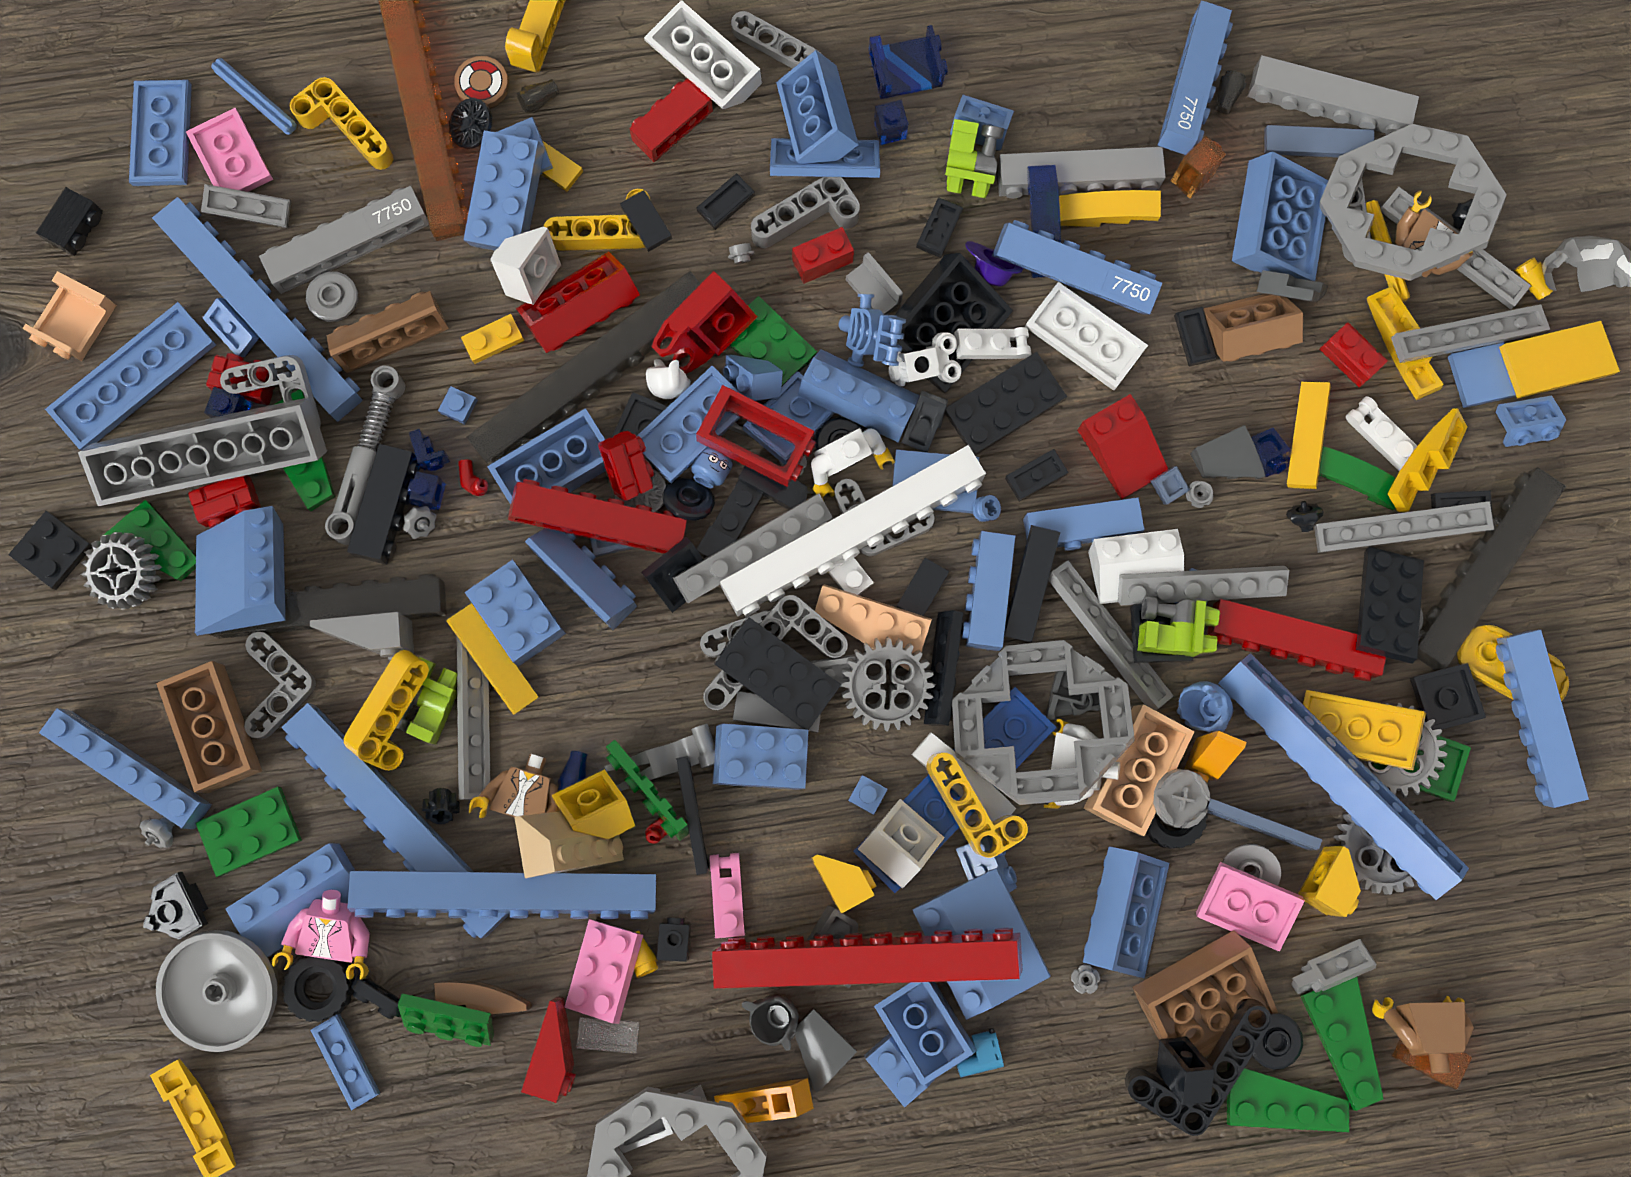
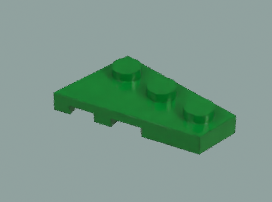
(174, 554)

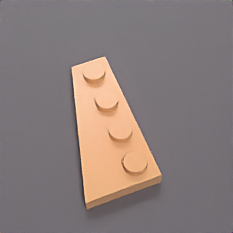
(872, 619)

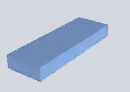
(345, 1061)

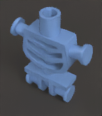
(872, 333)

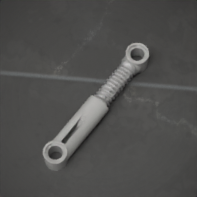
(363, 456)

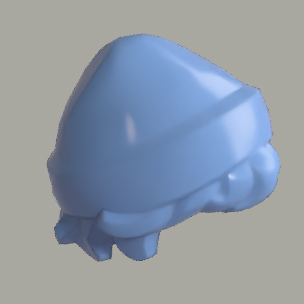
(1205, 707)

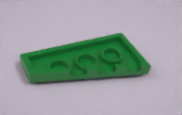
(653, 803)

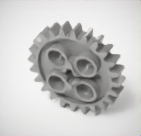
(913, 683)
(1399, 780)
(1357, 840)

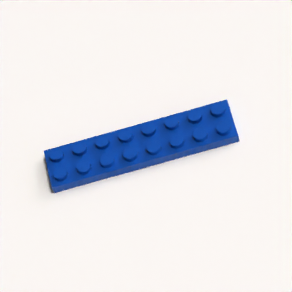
(1006, 725)

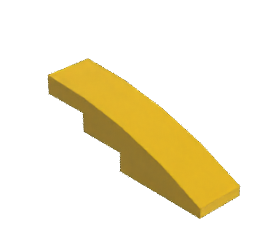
(1113, 207)
(1392, 318)
(1432, 453)

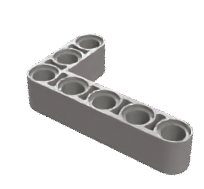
(785, 623)

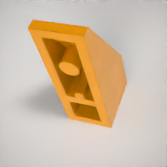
(1213, 754)
(771, 1101)

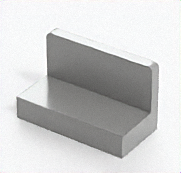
(872, 279)

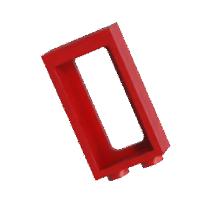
(764, 417)

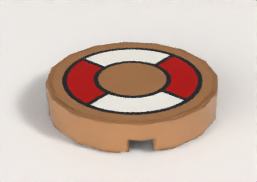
(482, 79)

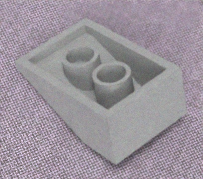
(377, 633)

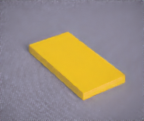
(1559, 359)
(1370, 729)

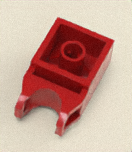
(704, 323)

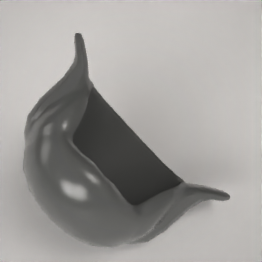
(773, 1020)

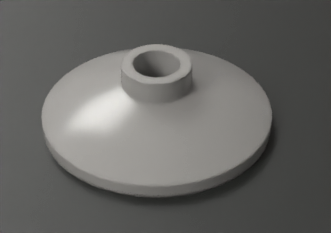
(1264, 861)

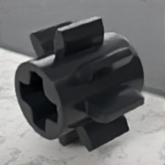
(441, 806)

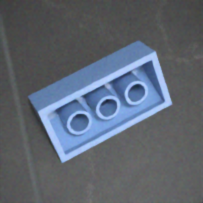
(816, 111)
(858, 395)
(583, 576)
(271, 907)
(1126, 912)

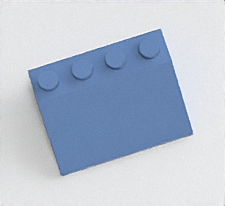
(1280, 218)
(240, 572)
(986, 906)

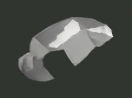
(1597, 259)

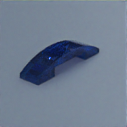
(1044, 202)

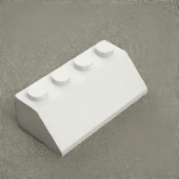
(704, 56)

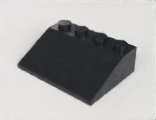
(945, 301)

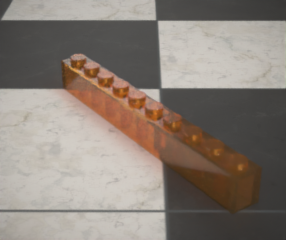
(425, 118)

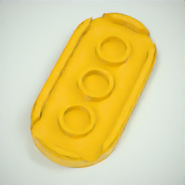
(1481, 655)

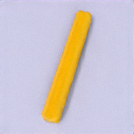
(1380, 233)

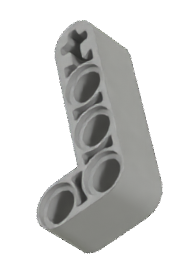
(803, 215)

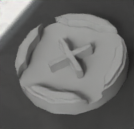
(1181, 798)

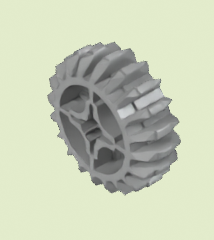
(116, 553)

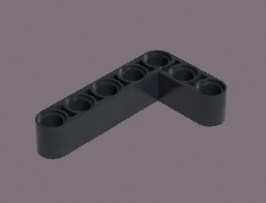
(1222, 1081)

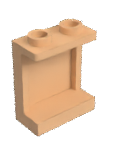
(71, 318)

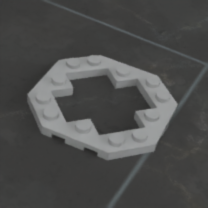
(1440, 247)
(1091, 755)
(685, 1115)

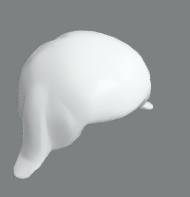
(666, 381)

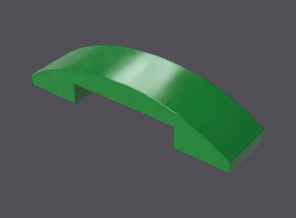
(1357, 476)

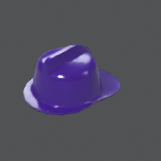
(992, 269)

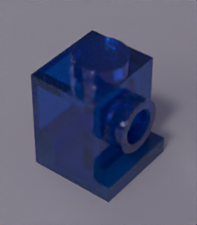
(426, 490)

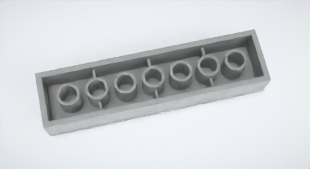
(203, 451)

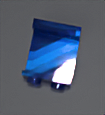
(907, 65)

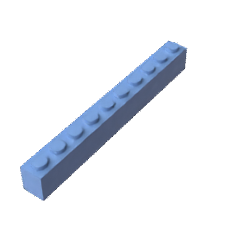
(256, 307)
(1344, 777)
(379, 803)
(501, 893)

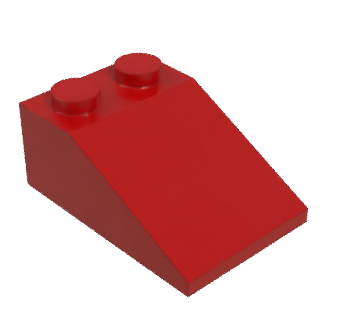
(1123, 446)
(552, 1060)

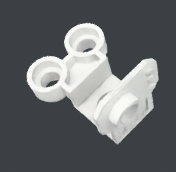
(937, 360)

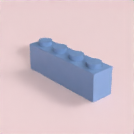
(1089, 522)
(989, 591)

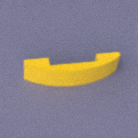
(197, 1118)

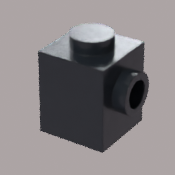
(674, 940)

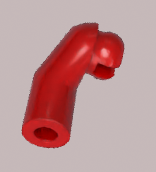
(469, 481)
(655, 832)

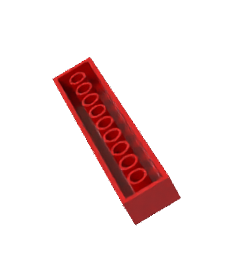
(868, 960)

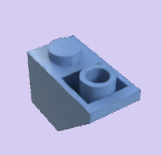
(753, 377)

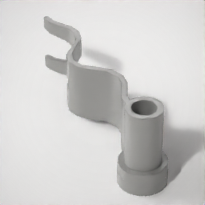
(663, 760)

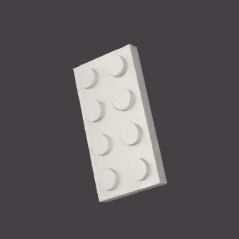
(1086, 336)

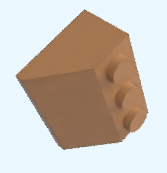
(1254, 326)

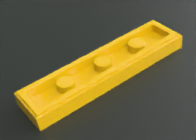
(1309, 435)
(492, 658)

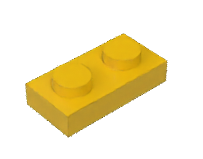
(492, 339)

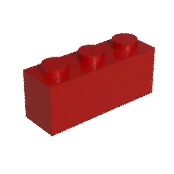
(670, 119)

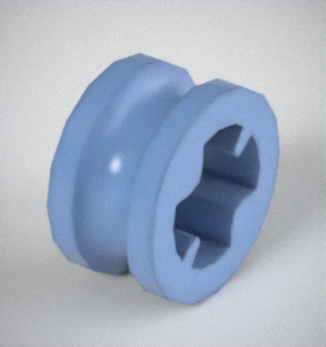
(986, 512)

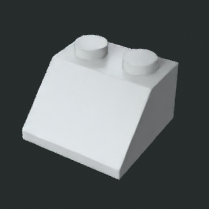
(526, 264)
(901, 843)

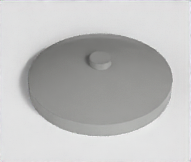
(216, 991)

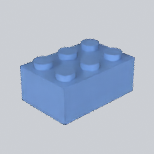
(515, 613)
(760, 756)

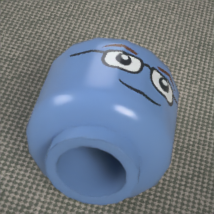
(711, 468)

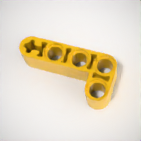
(530, 43)
(351, 124)
(599, 227)
(383, 710)
(969, 801)

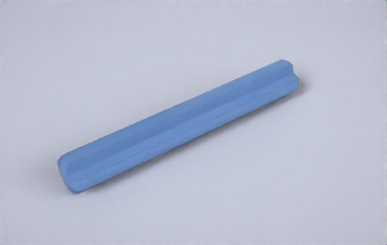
(254, 96)

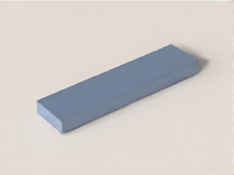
(1314, 140)
(1263, 825)

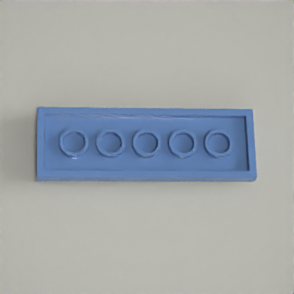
(130, 377)

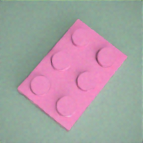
(229, 153)
(1250, 906)
(604, 971)

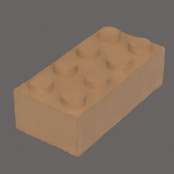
(208, 727)

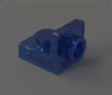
(423, 450)
(1272, 451)

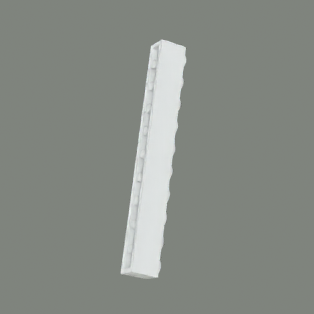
(852, 531)

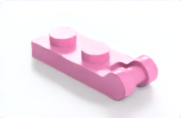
(727, 897)

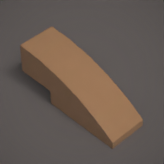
(480, 997)

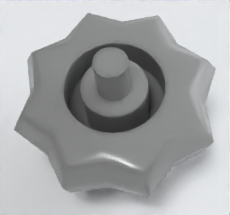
(419, 522)
(158, 832)

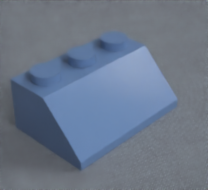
(925, 1029)

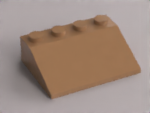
(1204, 992)

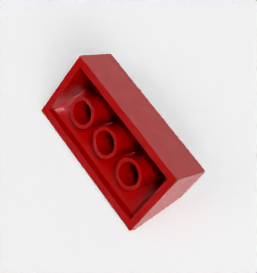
(579, 302)

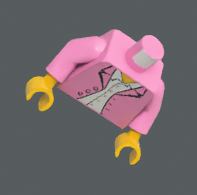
(328, 933)

